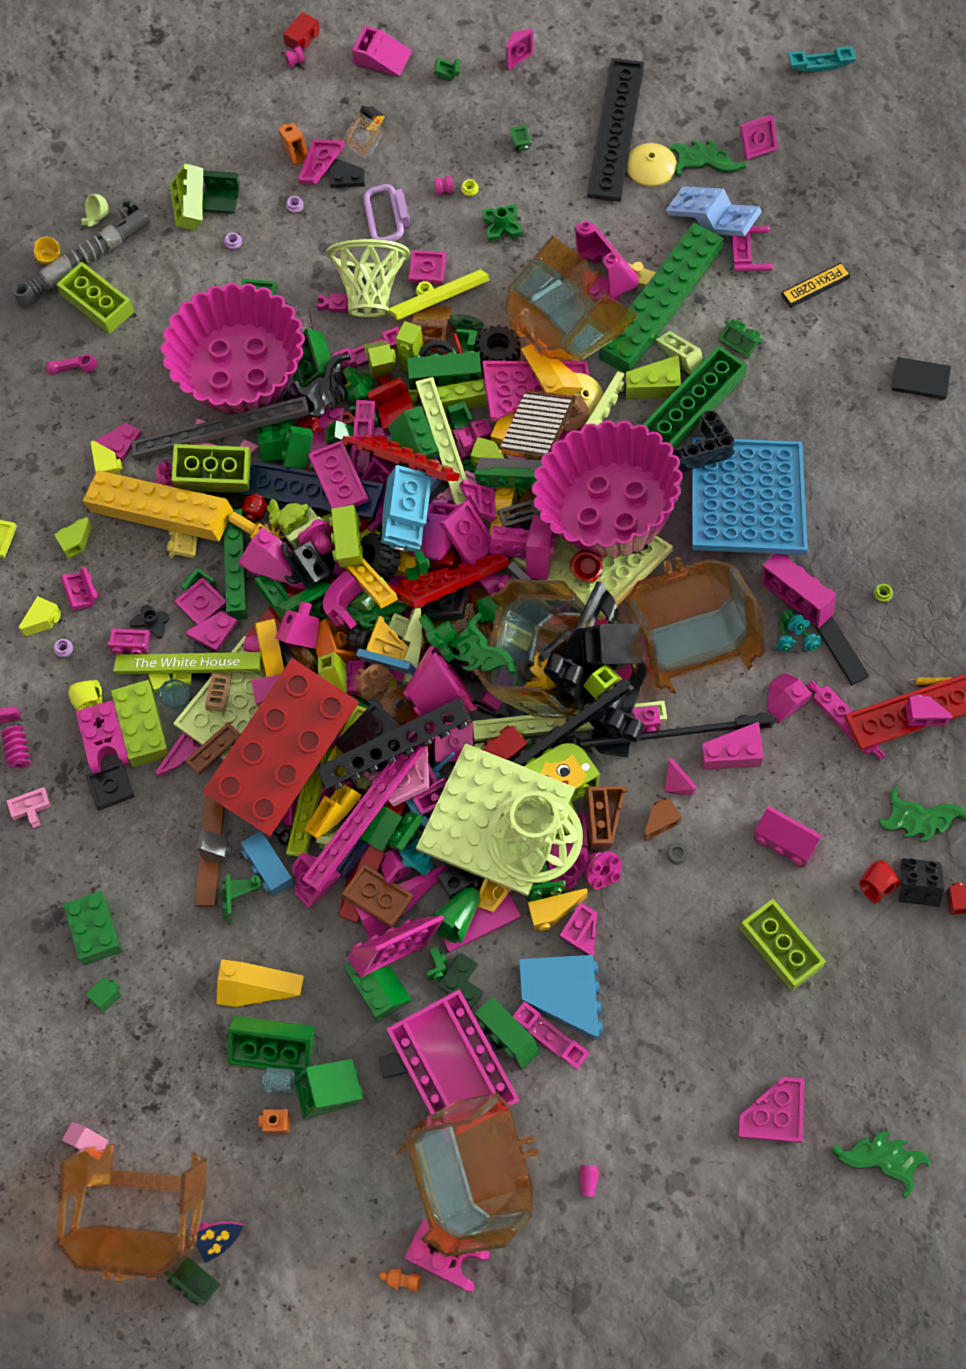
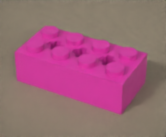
(798, 589)

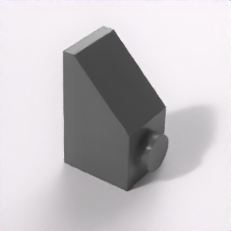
(213, 846)

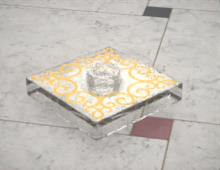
(363, 135)

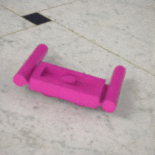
(742, 252)

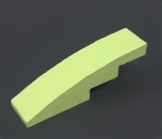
(412, 638)

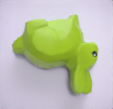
(289, 517)

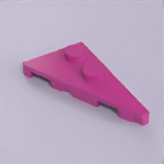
(178, 754)

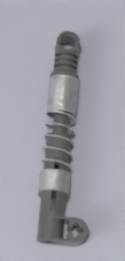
(107, 240)

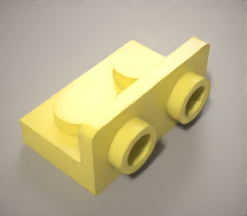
(181, 545)

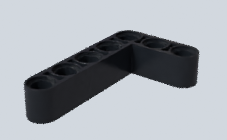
(715, 448)

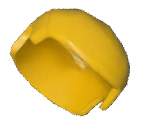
(46, 250)

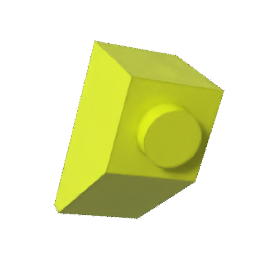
(105, 459)
(40, 617)

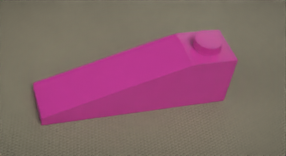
(266, 558)

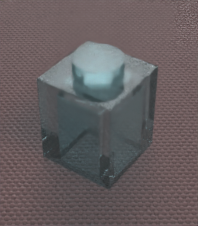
(278, 1080)

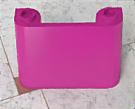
(595, 246)

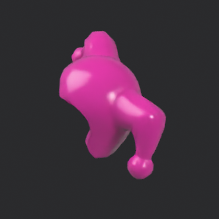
(492, 583)

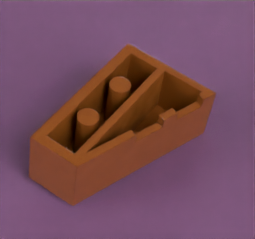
(602, 815)

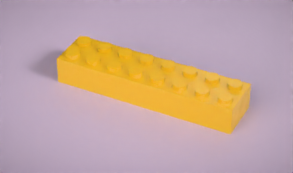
(158, 505)

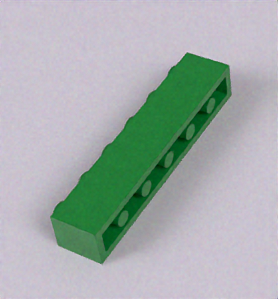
(234, 573)

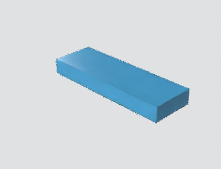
(389, 662)

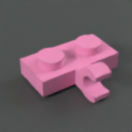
(28, 805)

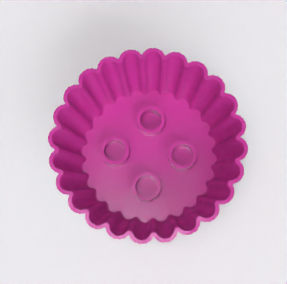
(233, 347)
(608, 487)

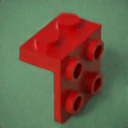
(391, 401)

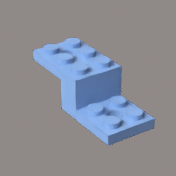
(713, 210)

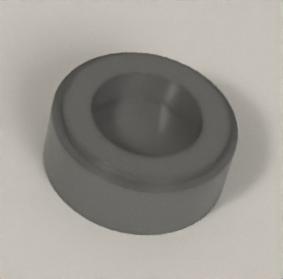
(523, 669)
(677, 853)

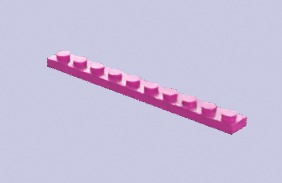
(362, 816)

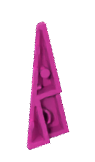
(417, 886)

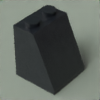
(611, 644)

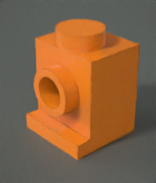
(282, 1124)

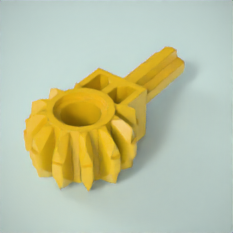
(252, 528)

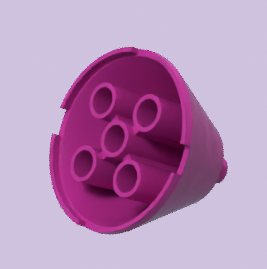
(436, 685)

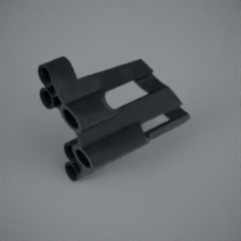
(570, 676)

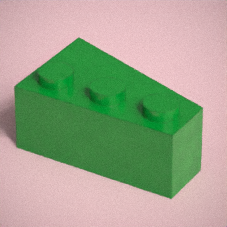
(507, 1032)

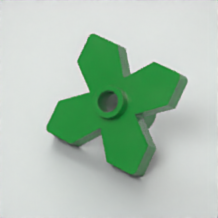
(501, 221)
(359, 386)
(439, 636)

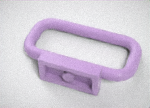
(399, 208)

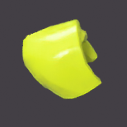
(85, 694)

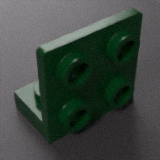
(220, 191)
(194, 1281)

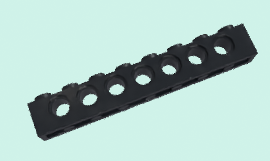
(328, 770)

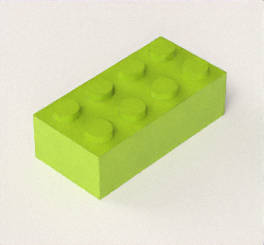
(95, 297)
(140, 723)
(782, 945)

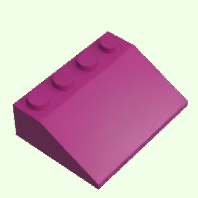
(393, 944)

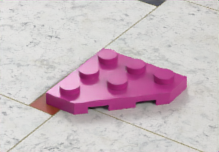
(776, 1113)

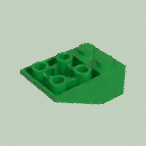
(272, 439)

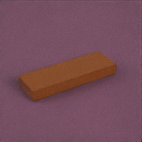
(213, 749)

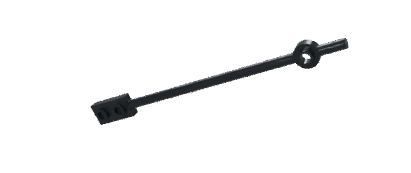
(765, 721)

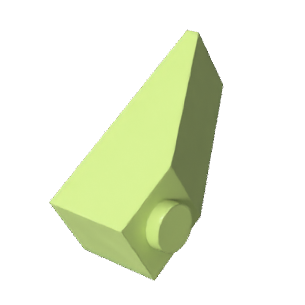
(689, 355)

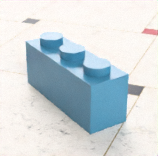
(266, 863)

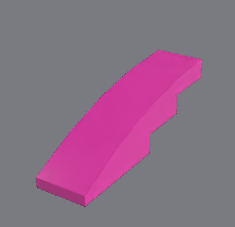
(363, 425)

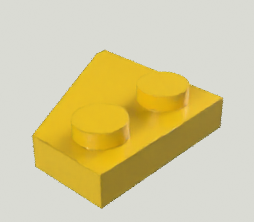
(386, 641)

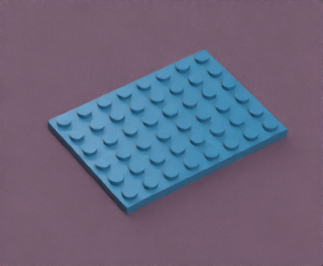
(751, 500)

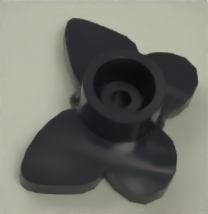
(151, 619)

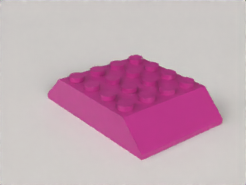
(449, 1055)

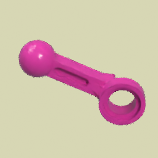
(54, 367)

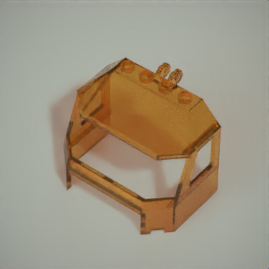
(120, 1249)

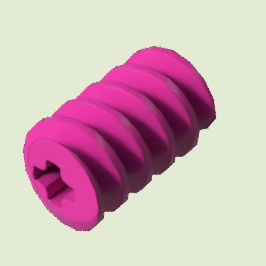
(14, 747)

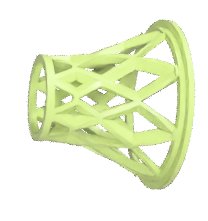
(353, 281)
(532, 873)

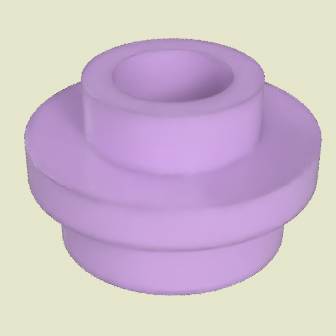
(294, 200)
(235, 238)
(60, 644)

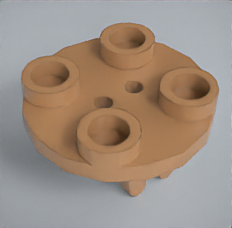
(580, 413)
(373, 681)

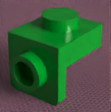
(446, 69)
(520, 137)
(422, 566)
(439, 960)

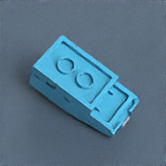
(405, 508)

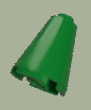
(458, 915)

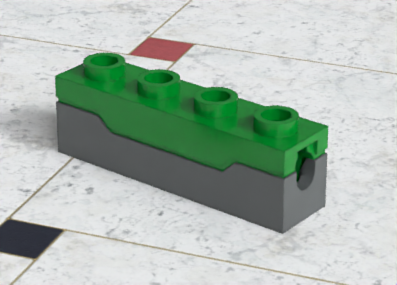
(506, 472)

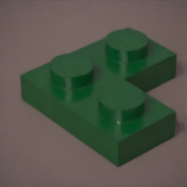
(458, 977)

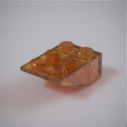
(433, 323)

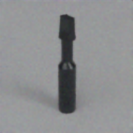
(485, 709)

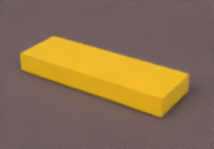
(269, 647)

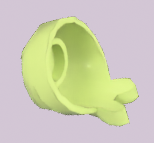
(96, 209)

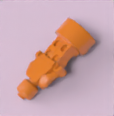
(396, 1279)

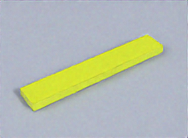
(439, 294)

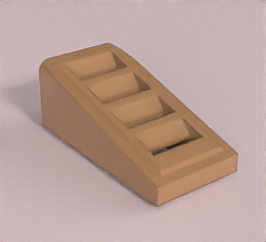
(217, 706)

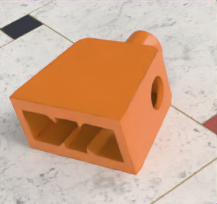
(290, 137)

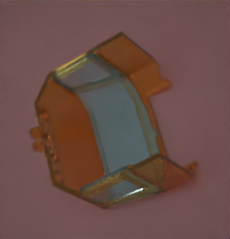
(557, 310)
(695, 619)
(525, 623)
(471, 1175)

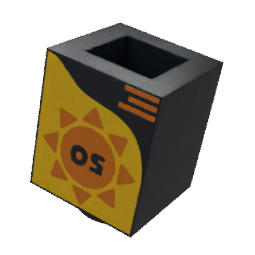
(373, 114)

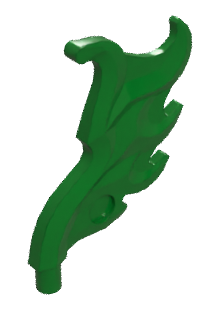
(702, 155)
(365, 618)
(476, 652)
(918, 820)
(887, 1156)

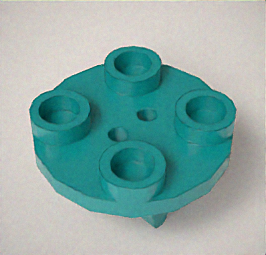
(416, 859)

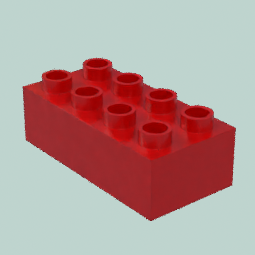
(280, 747)

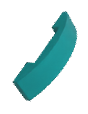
(822, 62)

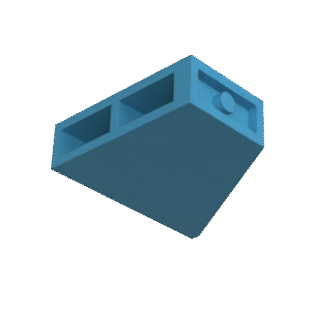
(564, 991)

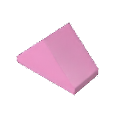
(82, 1137)

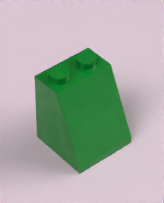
(328, 1088)

